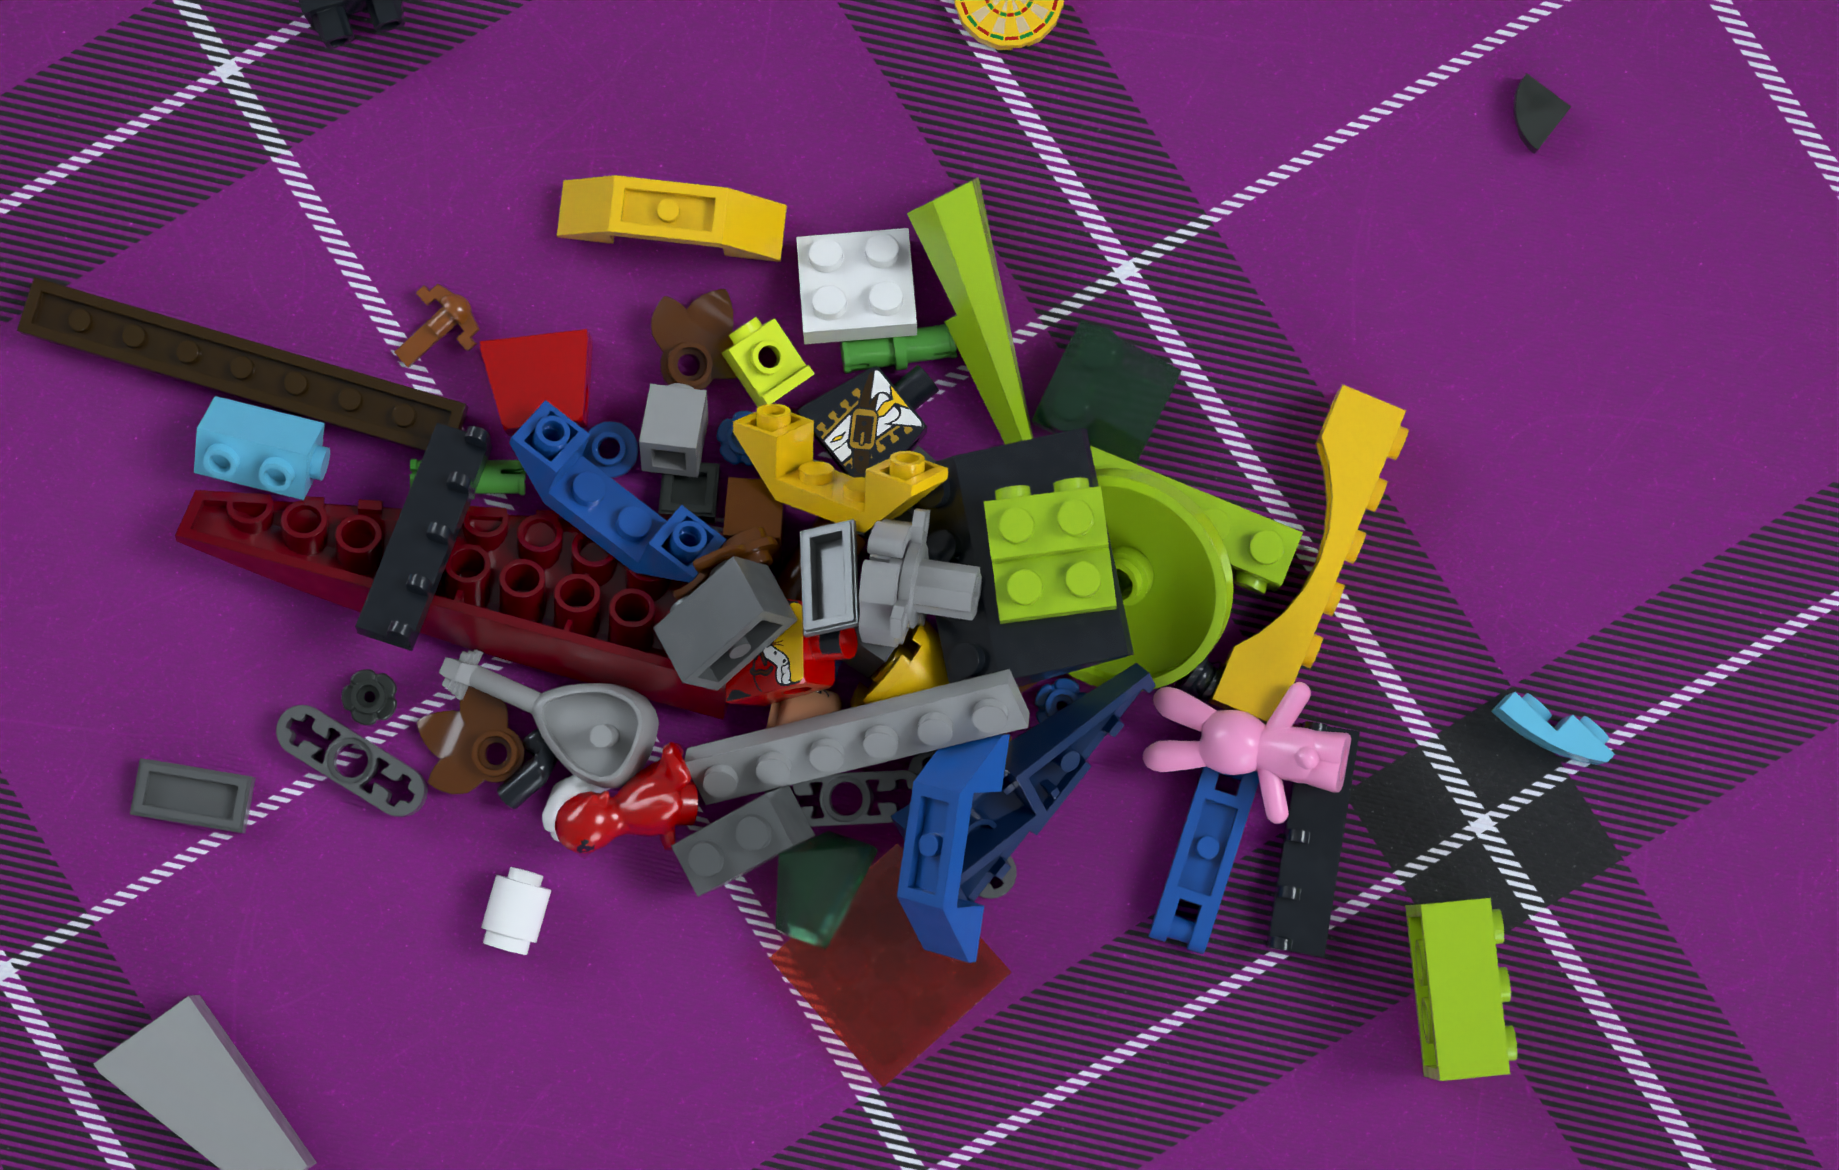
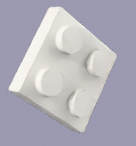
(856, 286)

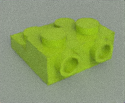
(1050, 551)

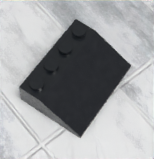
(960, 536)

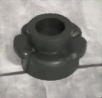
(354, 697)

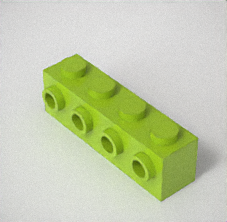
(1256, 545)

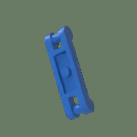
(1204, 858)

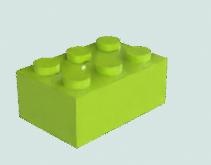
(1460, 989)

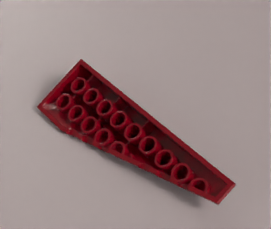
(510, 587)

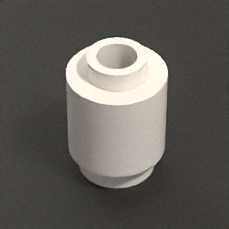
(515, 911)

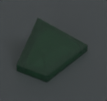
(818, 885)

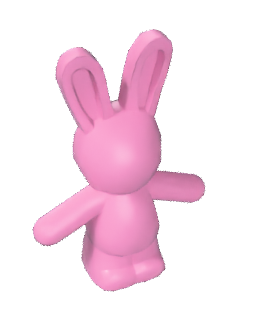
(1241, 744)

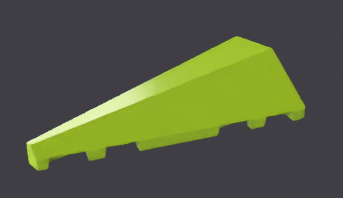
(963, 256)

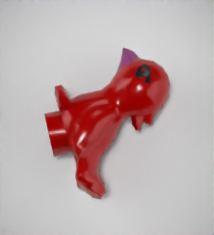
(645, 806)

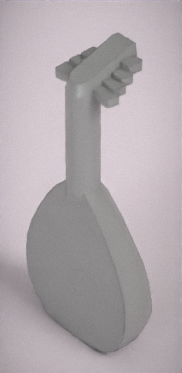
(592, 728)

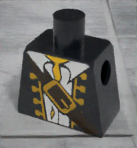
(870, 418)

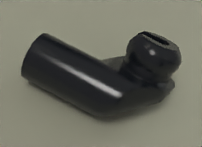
(530, 775)

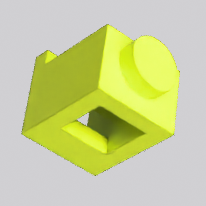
(764, 383)

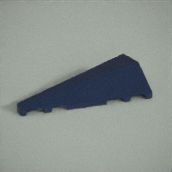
(1039, 776)

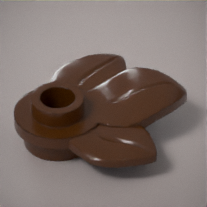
(695, 332)
(749, 544)
(463, 743)

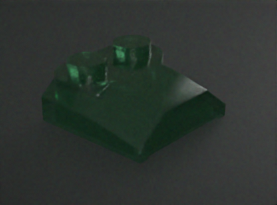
(1108, 391)

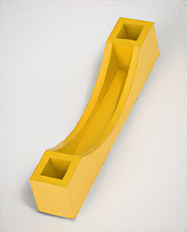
(1352, 453)

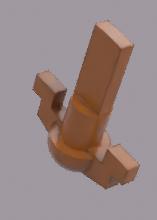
(455, 311)

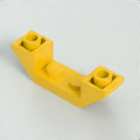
(672, 212)
(783, 456)

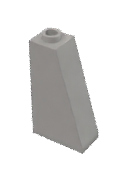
(204, 1091)

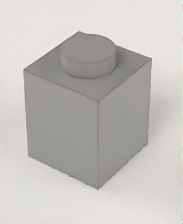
(674, 430)

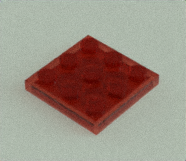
(879, 982)

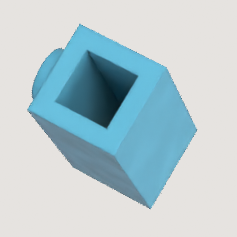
(260, 448)

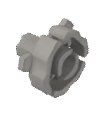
(904, 585)

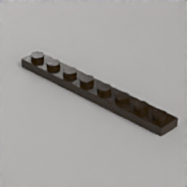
(236, 366)

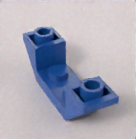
(602, 509)
(938, 843)

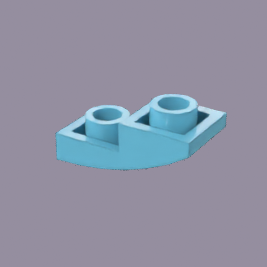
(1570, 738)

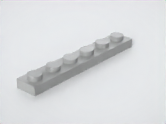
(858, 737)

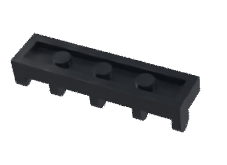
(424, 535)
(1310, 861)

